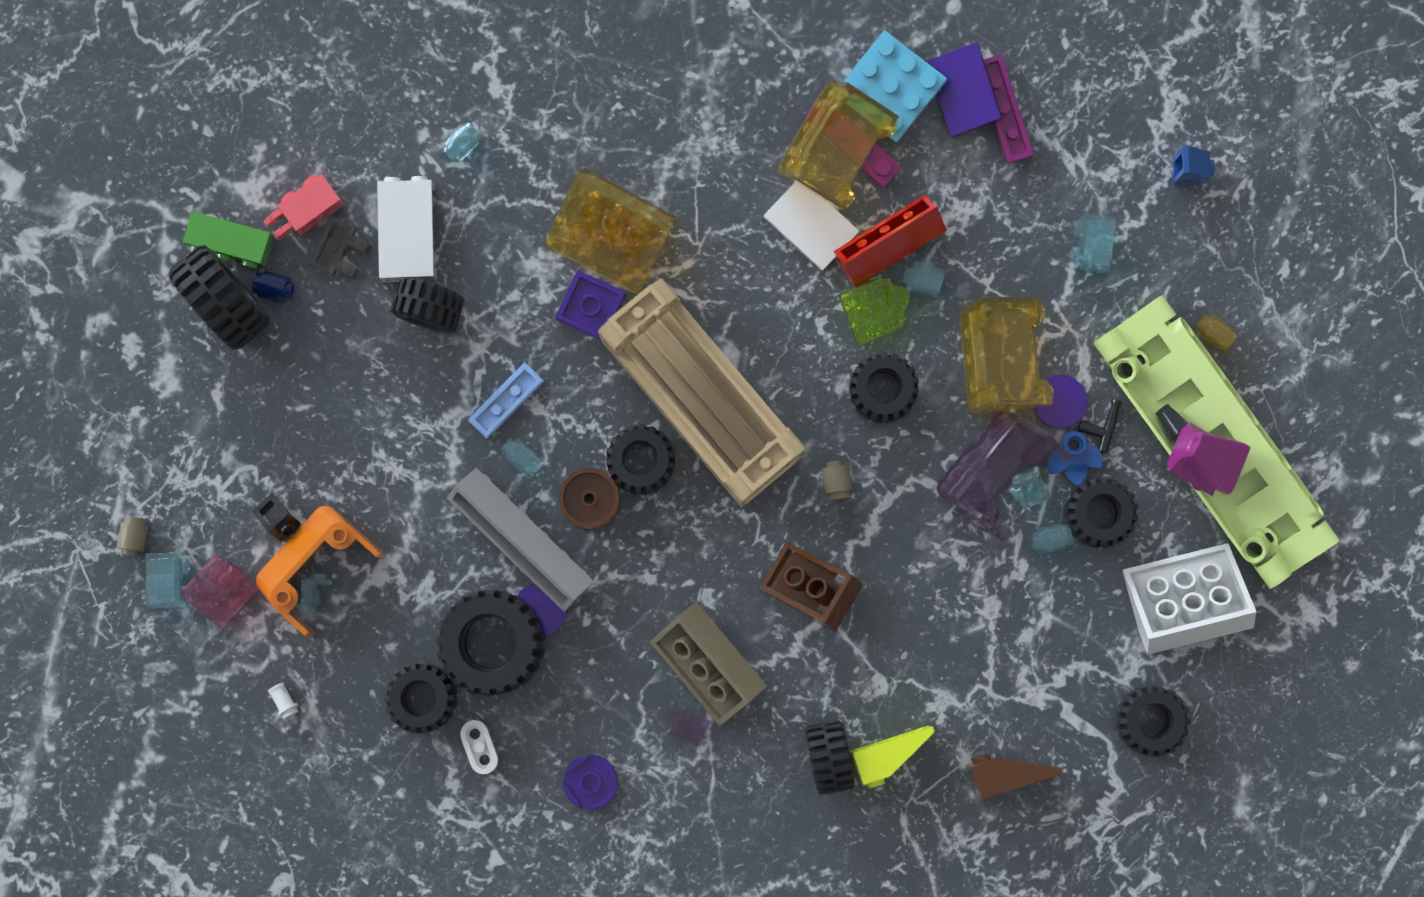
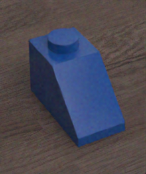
(1192, 166)

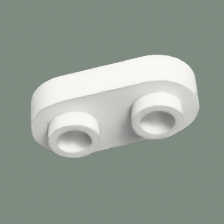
(477, 747)

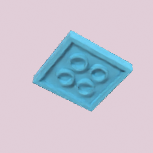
(896, 80)

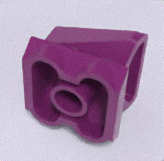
(1207, 460)

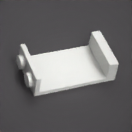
(405, 229)

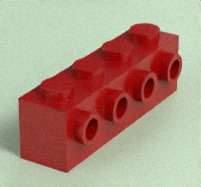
(890, 240)

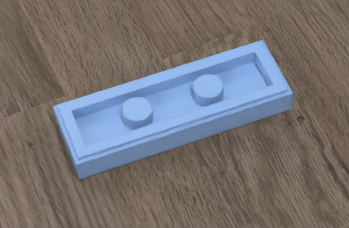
(506, 400)

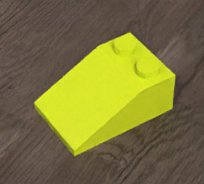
(886, 756)

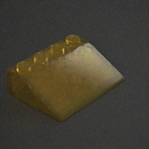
(610, 230)

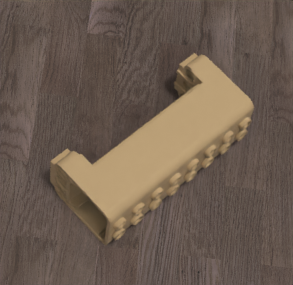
(700, 392)

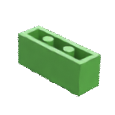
(229, 240)

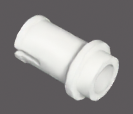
(283, 701)

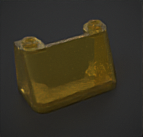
(836, 142)
(1003, 354)

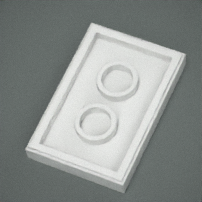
(810, 225)

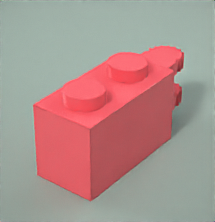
(305, 207)

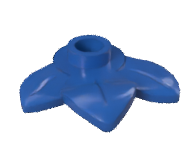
(1082, 458)

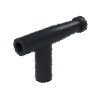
(1104, 433)

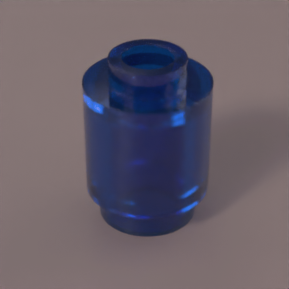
(273, 286)

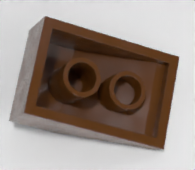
(811, 586)
(998, 775)

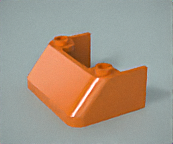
(322, 526)

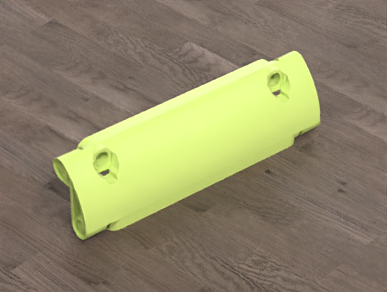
(1189, 380)

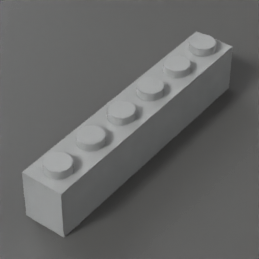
(520, 539)

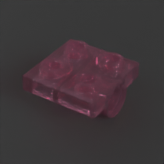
(219, 590)

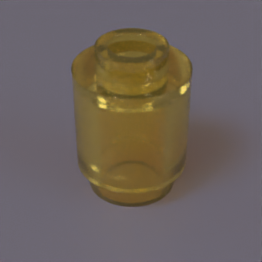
(1216, 332)

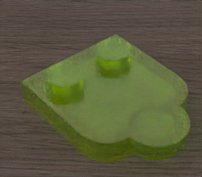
(874, 309)

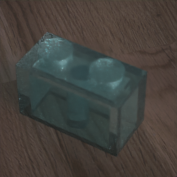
(1093, 244)
(165, 580)

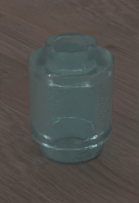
(461, 141)
(520, 456)
(1051, 539)

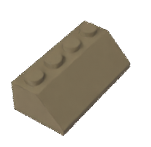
(708, 663)

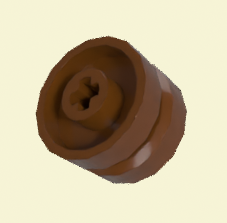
(585, 483)

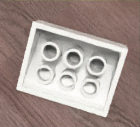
(1189, 598)

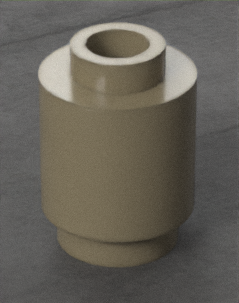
(837, 480)
(132, 536)

